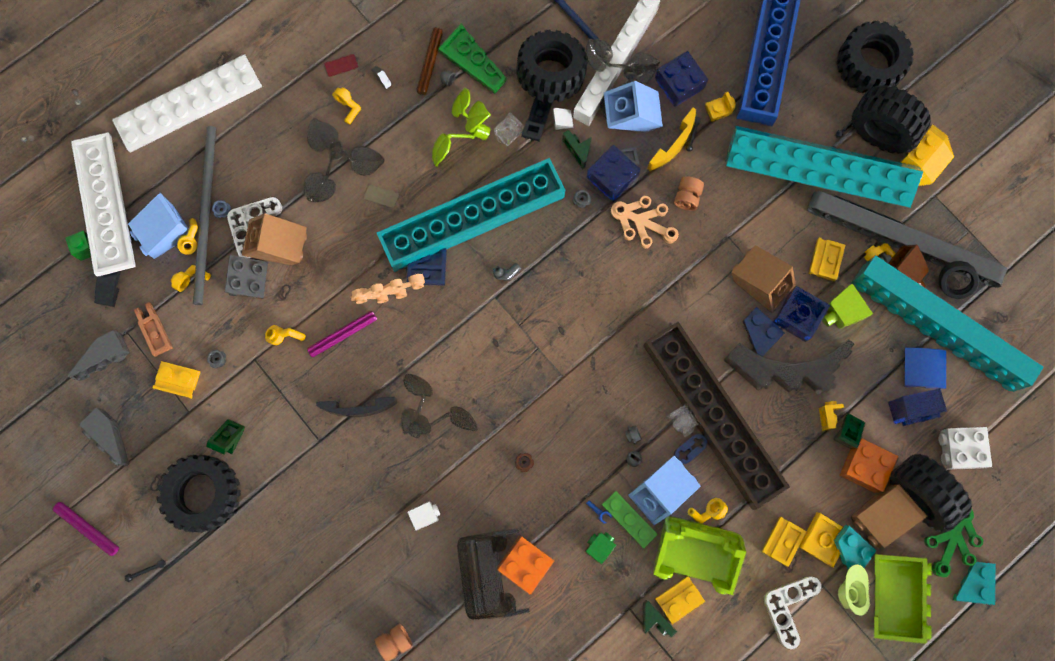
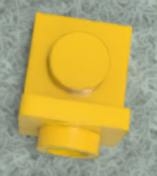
(720, 107)
(827, 415)

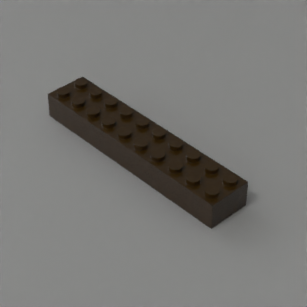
(716, 416)

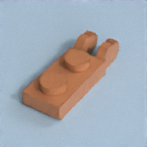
(153, 331)

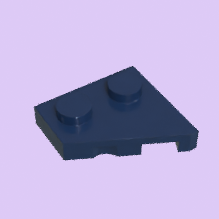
(431, 267)
(762, 331)

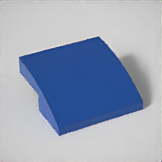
(925, 368)

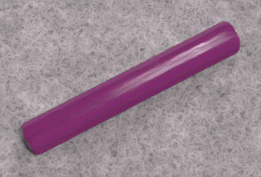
(341, 334)
(85, 529)

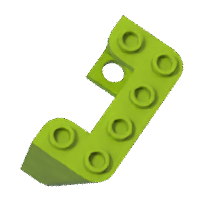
(902, 598)

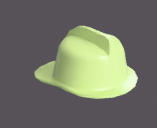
(855, 590)

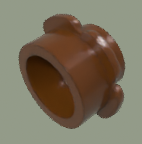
(524, 457)

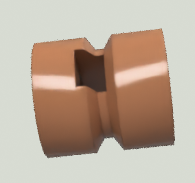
(688, 194)
(396, 641)

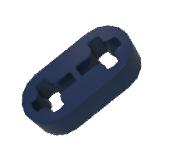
(693, 452)

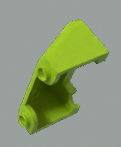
(700, 553)

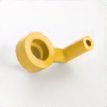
(343, 96)
(188, 238)
(872, 251)
(181, 280)
(276, 334)
(715, 508)

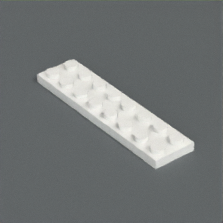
(186, 103)
(103, 204)

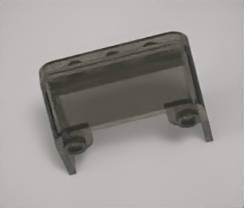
(481, 579)

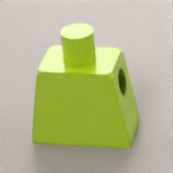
(847, 308)

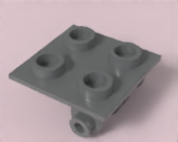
(246, 277)

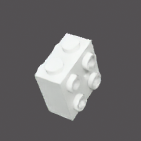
(965, 448)

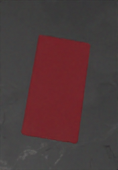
(341, 65)

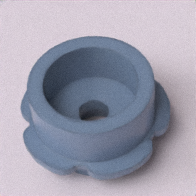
(218, 205)

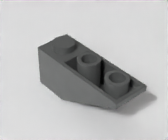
(102, 352)
(107, 434)

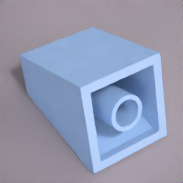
(633, 107)
(158, 227)
(664, 490)

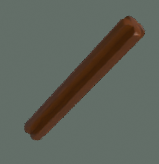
(429, 61)

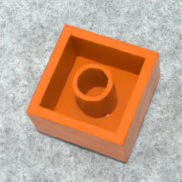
(869, 466)
(525, 564)

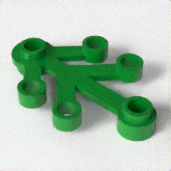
(955, 538)

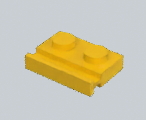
(827, 259)
(176, 379)
(783, 541)
(680, 600)

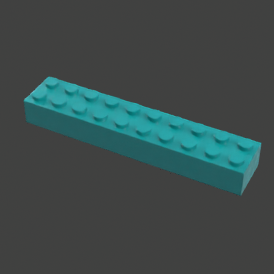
(823, 166)
(472, 214)
(946, 325)

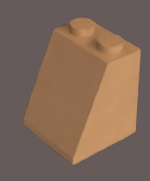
(274, 240)
(764, 277)
(887, 516)

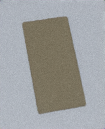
(381, 196)

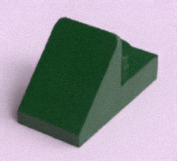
(579, 151)
(850, 432)
(226, 437)
(652, 616)

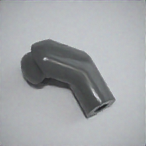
(506, 274)

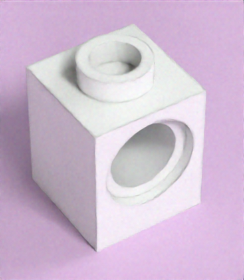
(424, 515)

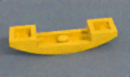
(661, 156)

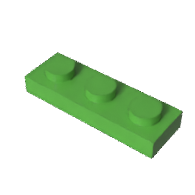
(629, 519)

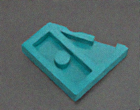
(853, 548)
(978, 584)

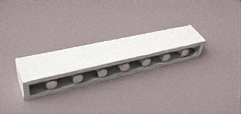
(622, 50)

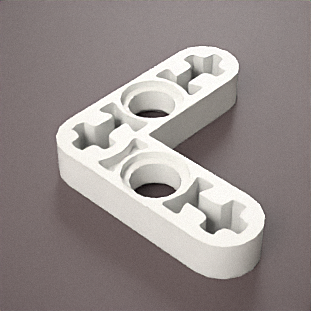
(244, 213)
(784, 601)

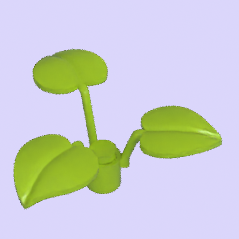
(474, 125)

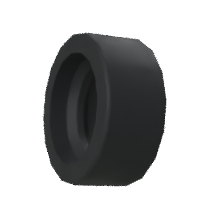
(960, 293)

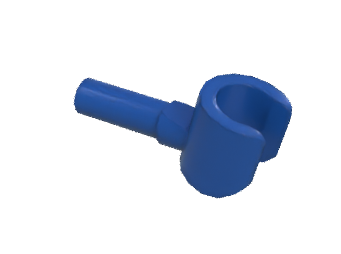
(599, 512)

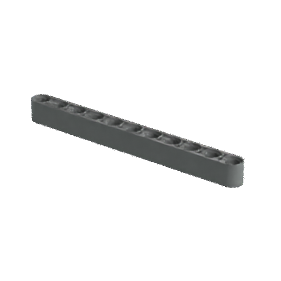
(897, 235)

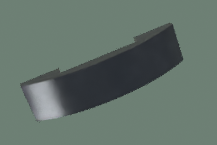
(537, 120)
(106, 287)
(381, 405)

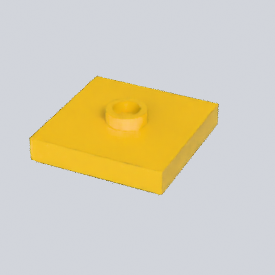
(820, 539)

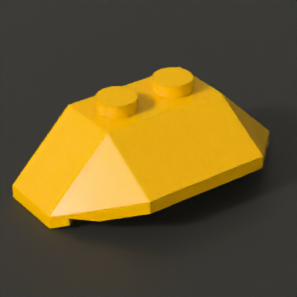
(931, 155)

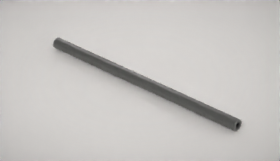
(204, 216)

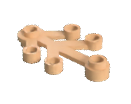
(641, 221)
(381, 292)

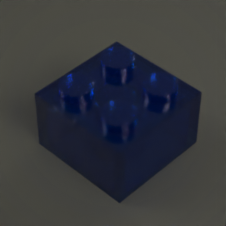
(681, 78)
(613, 173)
(801, 313)
(917, 407)

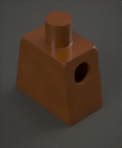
(911, 263)

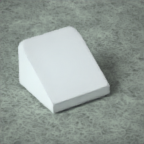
(562, 118)

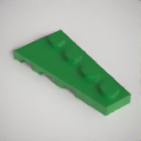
(472, 59)

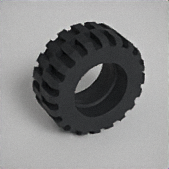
(884, 39)
(553, 47)
(891, 119)
(173, 489)
(933, 491)

